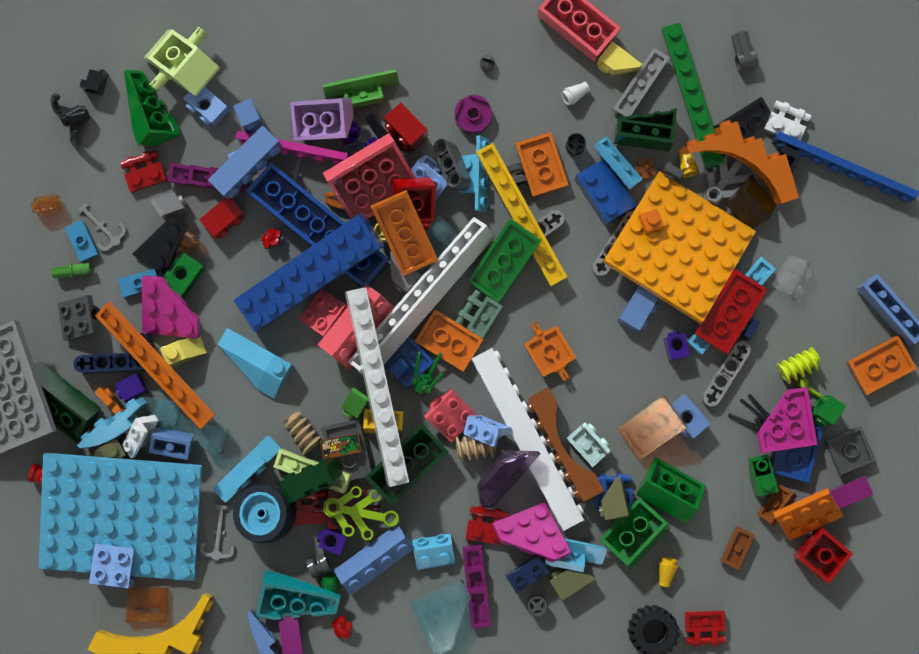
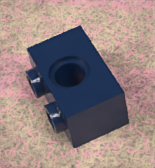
(527, 573)

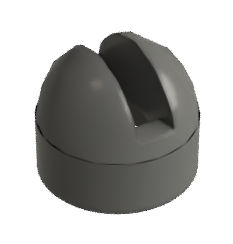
(487, 66)

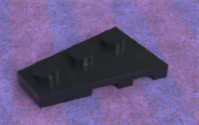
(749, 117)
(163, 244)

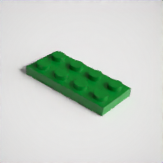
(504, 260)

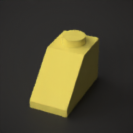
(617, 61)
(183, 351)

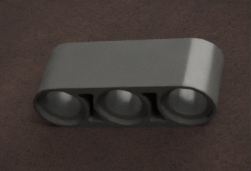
(452, 164)

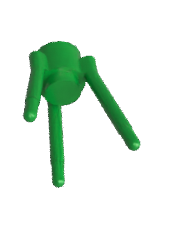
(423, 383)

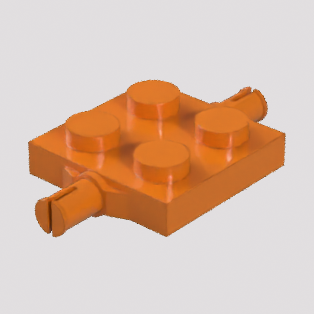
(549, 351)

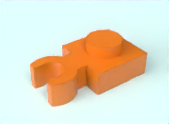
(107, 397)

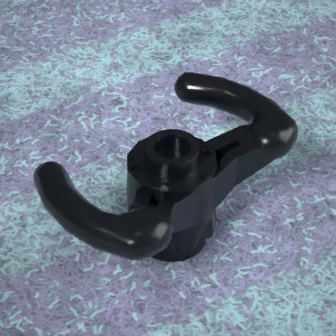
(71, 118)

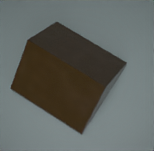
(751, 204)

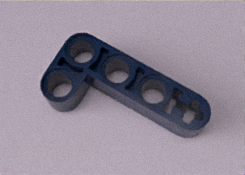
(113, 362)

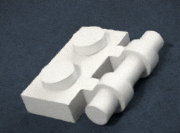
(778, 122)

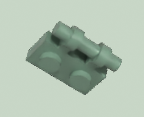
(484, 316)

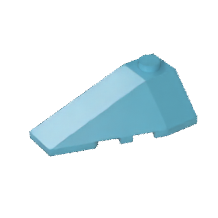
(260, 366)

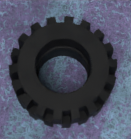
(668, 638)

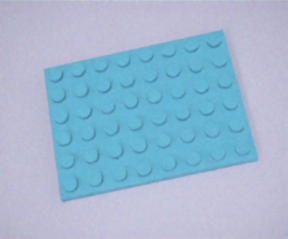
(120, 505)

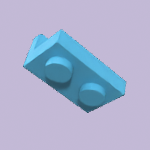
(433, 551)

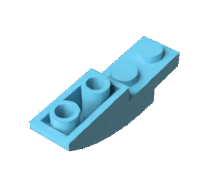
(113, 426)

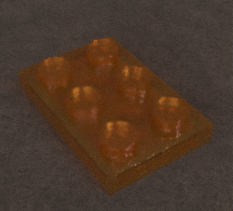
(652, 427)

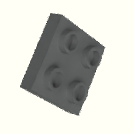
(78, 317)

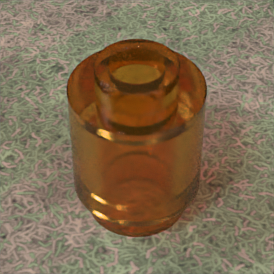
(46, 204)
(190, 242)

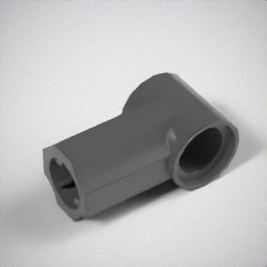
(745, 55)

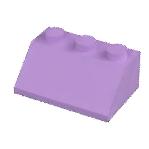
(321, 118)

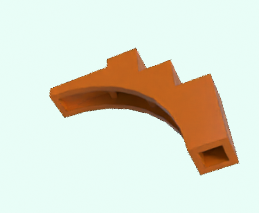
(771, 168)

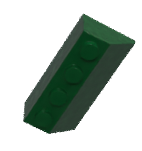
(69, 408)
(420, 454)

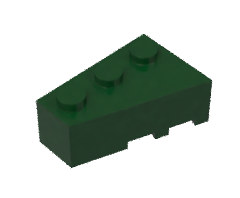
(647, 131)
(311, 480)

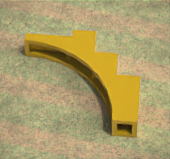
(181, 636)

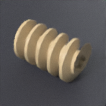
(302, 432)
(473, 447)

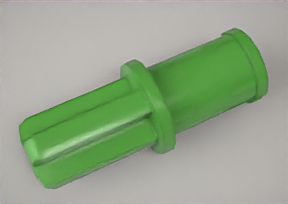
(71, 270)

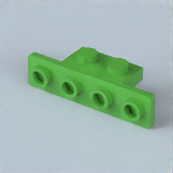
(364, 89)

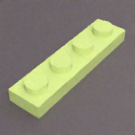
(292, 462)

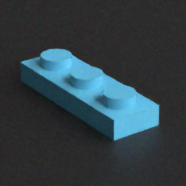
(618, 162)

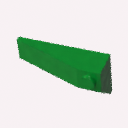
(148, 116)

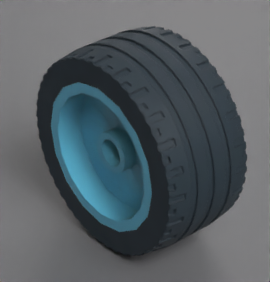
(263, 514)

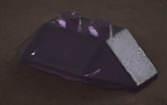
(502, 475)

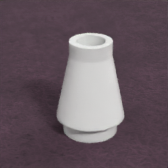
(574, 93)

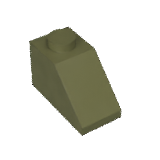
(111, 450)
(614, 502)
(568, 582)

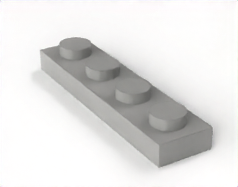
(641, 83)

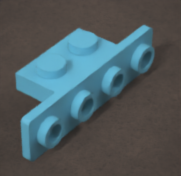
(478, 176)
(252, 464)
(579, 554)

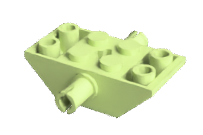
(181, 61)

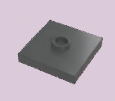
(850, 450)

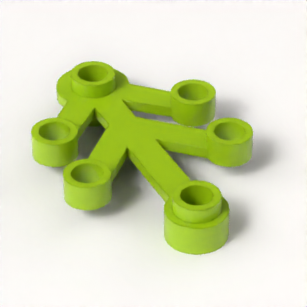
(357, 512)

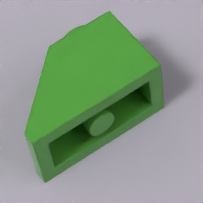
(355, 403)

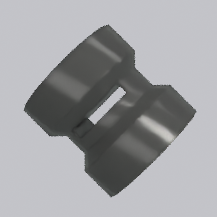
(517, 174)
(318, 565)

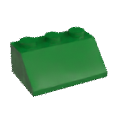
(671, 490)
(636, 535)

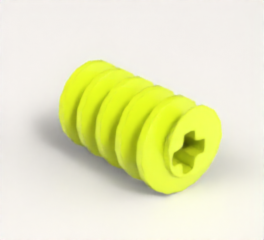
(798, 364)

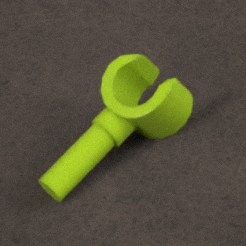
(801, 383)

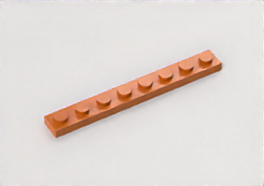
(155, 365)

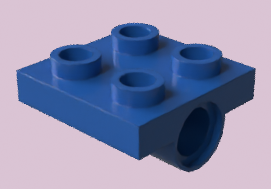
(403, 362)

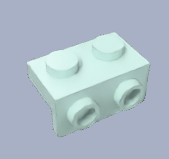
(589, 444)

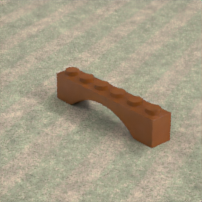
(585, 481)

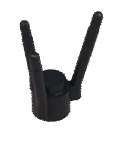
(760, 417)

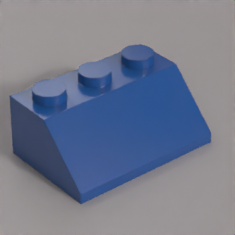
(605, 192)

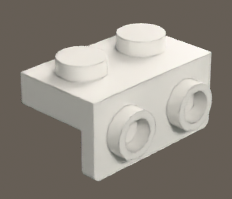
(139, 434)

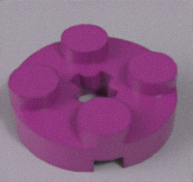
(468, 104)

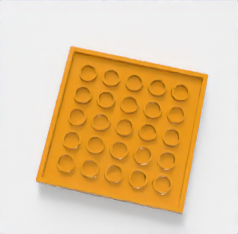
(687, 257)

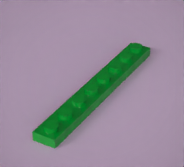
(690, 90)

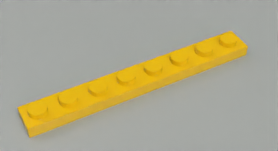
(520, 211)

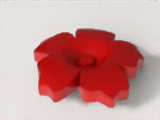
(271, 238)
(342, 627)

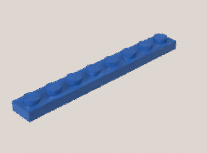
(851, 170)

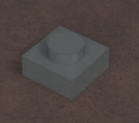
(672, 172)

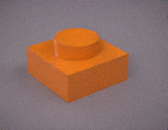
(651, 221)

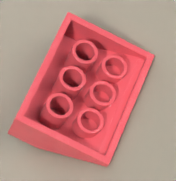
(368, 176)

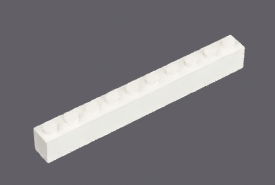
(429, 289)
(376, 387)
(527, 439)

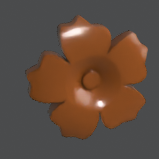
(645, 167)

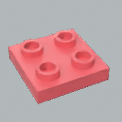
(323, 312)
(449, 414)

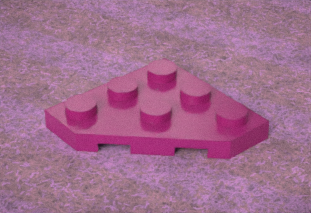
(166, 311)
(789, 423)
(533, 533)

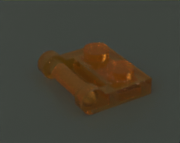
(147, 598)

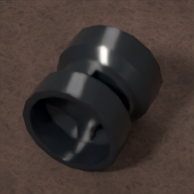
(575, 140)

